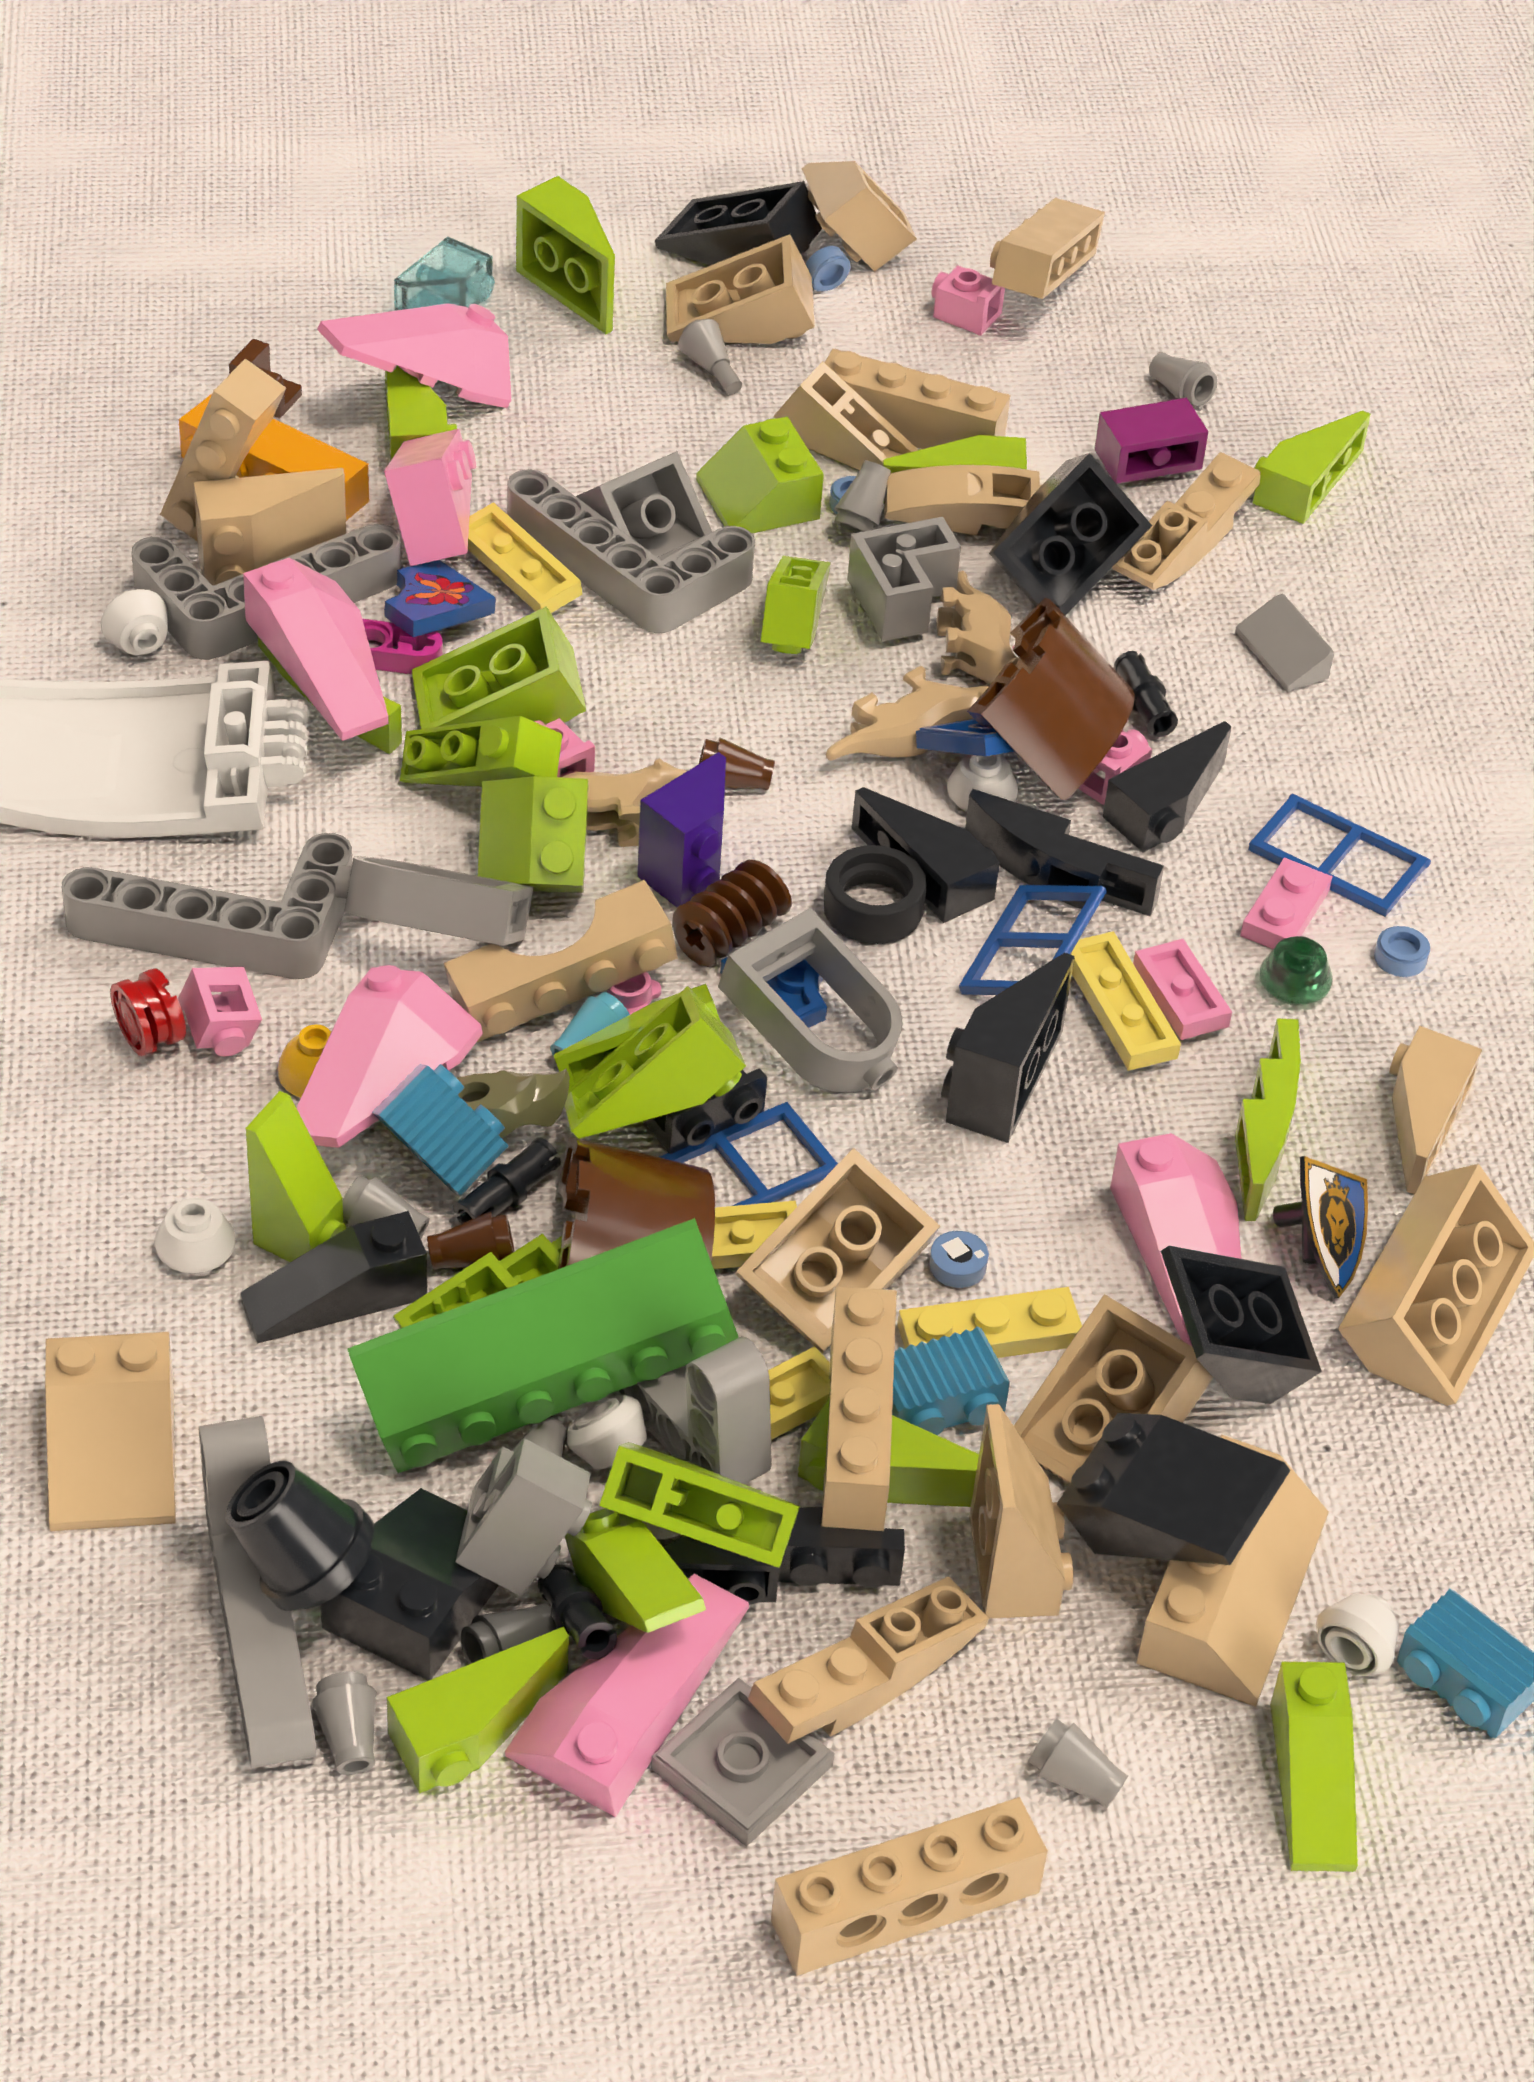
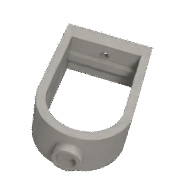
(435, 899)
(819, 1064)

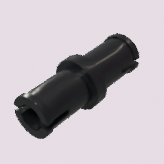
(1148, 694)
(509, 1183)
(578, 1611)

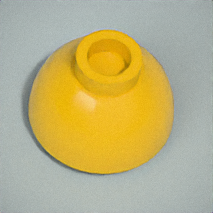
(301, 1057)

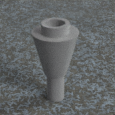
(705, 346)

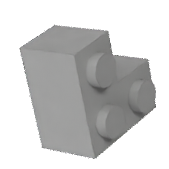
(899, 573)
(522, 1515)

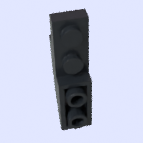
(1041, 852)
(811, 1558)

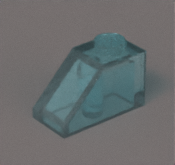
(446, 275)

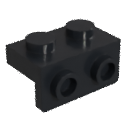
(699, 1122)

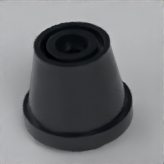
(299, 1536)

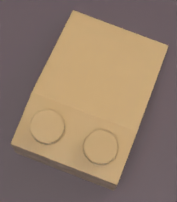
(751, 296)
(265, 519)
(843, 1234)
(1108, 1369)
(110, 1431)
(1016, 1527)

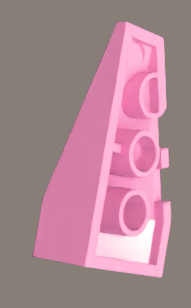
(432, 345)
(318, 642)
(379, 1038)
(1174, 1199)
(616, 1711)

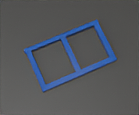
(1260, 846)
(1002, 937)
(722, 1140)

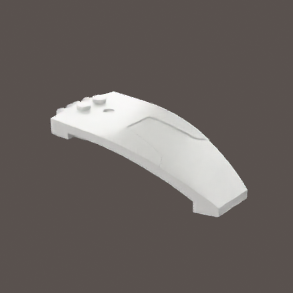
(148, 753)

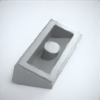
(1286, 644)

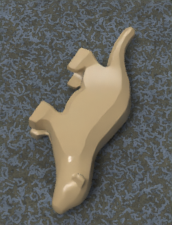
(974, 631)
(892, 727)
(617, 797)

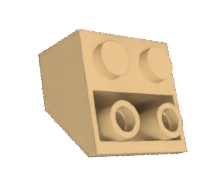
(858, 212)

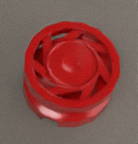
(147, 1012)

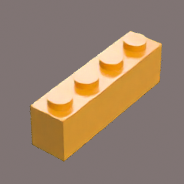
(288, 450)

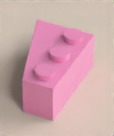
(432, 495)

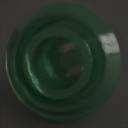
(1297, 971)

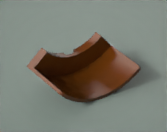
(1057, 703)
(627, 1197)

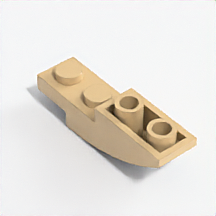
(960, 494)
(1191, 526)
(873, 1666)

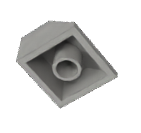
(653, 506)

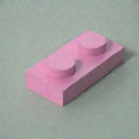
(1286, 904)
(1182, 989)

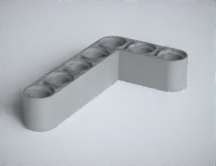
(621, 571)
(212, 619)
(215, 925)
(713, 1411)
(258, 1633)

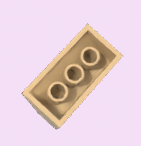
(1440, 1285)
(1227, 1621)

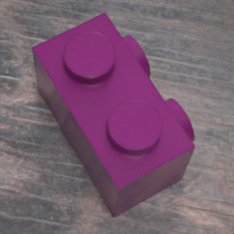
(1151, 440)

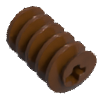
(730, 912)

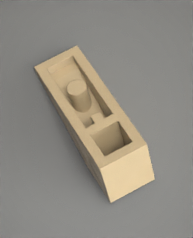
(840, 422)
(1427, 1096)

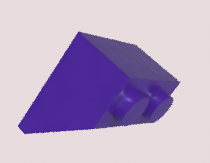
(683, 832)

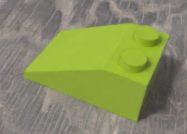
(566, 250)
(507, 673)
(660, 1069)

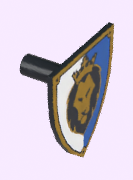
(1331, 1219)

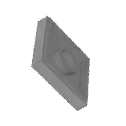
(739, 1764)

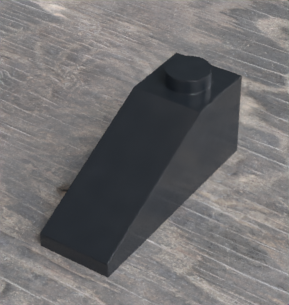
(1161, 794)
(955, 864)
(344, 1278)

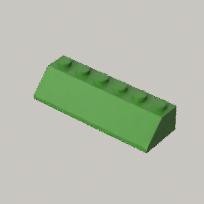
(543, 1346)

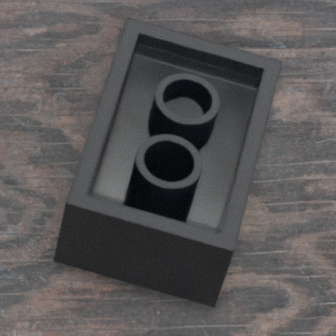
(736, 222)
(1069, 534)
(1006, 1051)
(1242, 1323)
(1169, 1491)
(411, 1590)

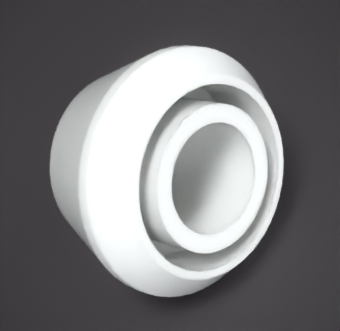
(136, 621)
(982, 773)
(194, 1237)
(605, 1427)
(1360, 1633)

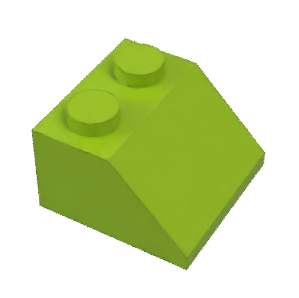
(763, 478)
(534, 832)

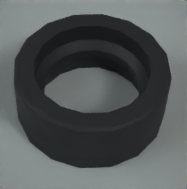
(874, 866)

